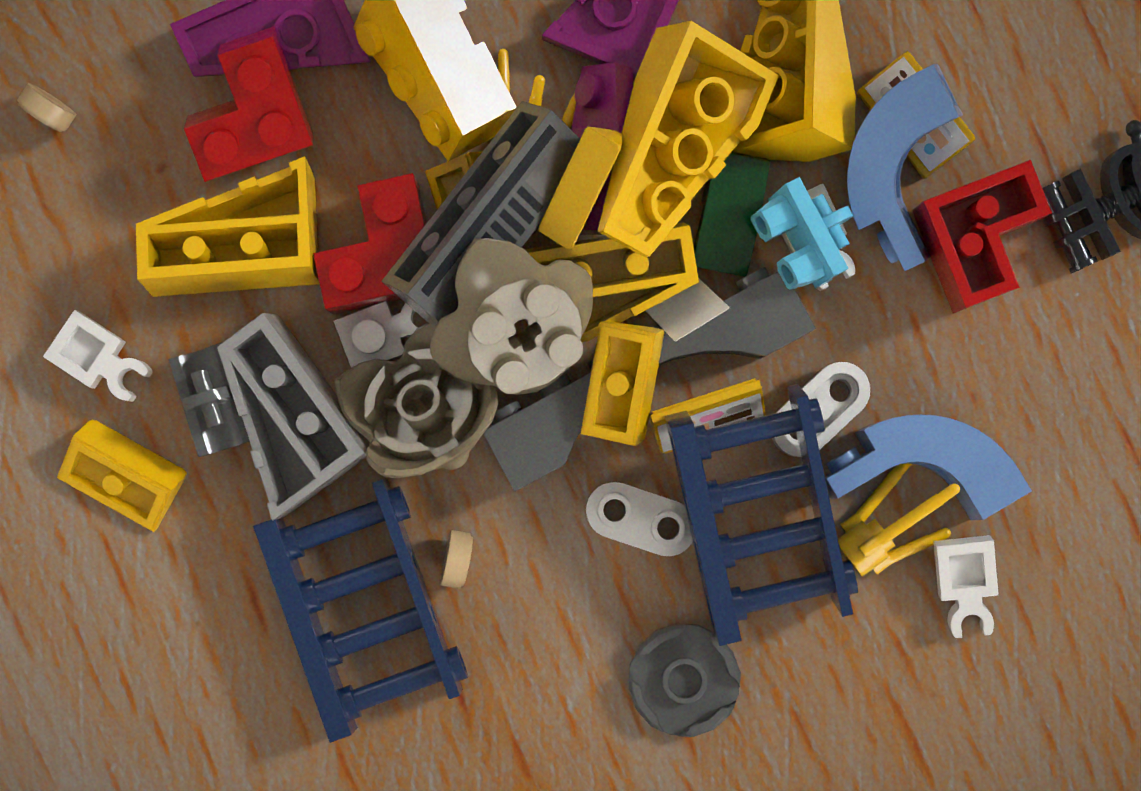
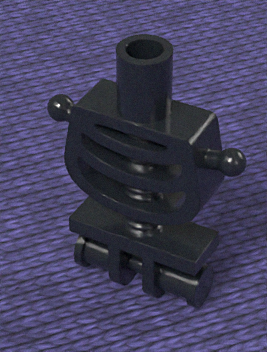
(1095, 212)

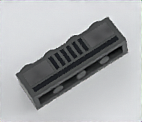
(495, 199)

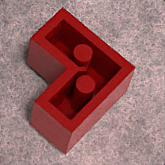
(262, 118)
(966, 227)
(353, 273)

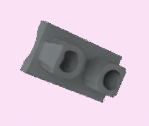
(208, 401)

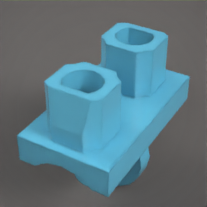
(810, 229)

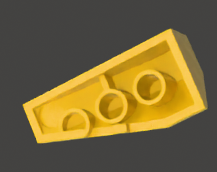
(815, 93)
(681, 123)

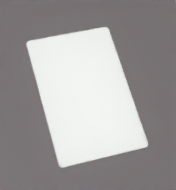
(687, 310)

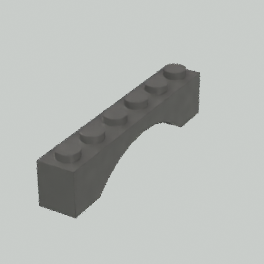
(542, 435)

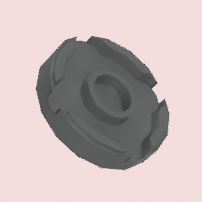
(684, 680)

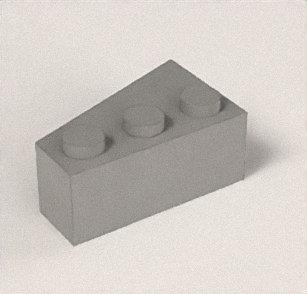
(288, 413)

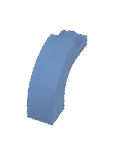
(878, 155)
(945, 446)

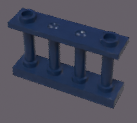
(707, 498)
(323, 651)

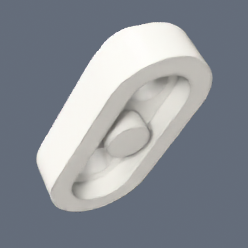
(834, 413)
(640, 519)

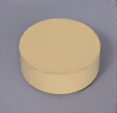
(46, 108)
(456, 559)

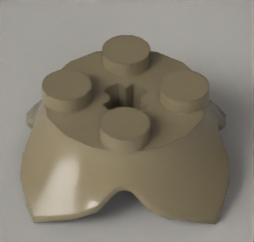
(496, 289)
(384, 405)

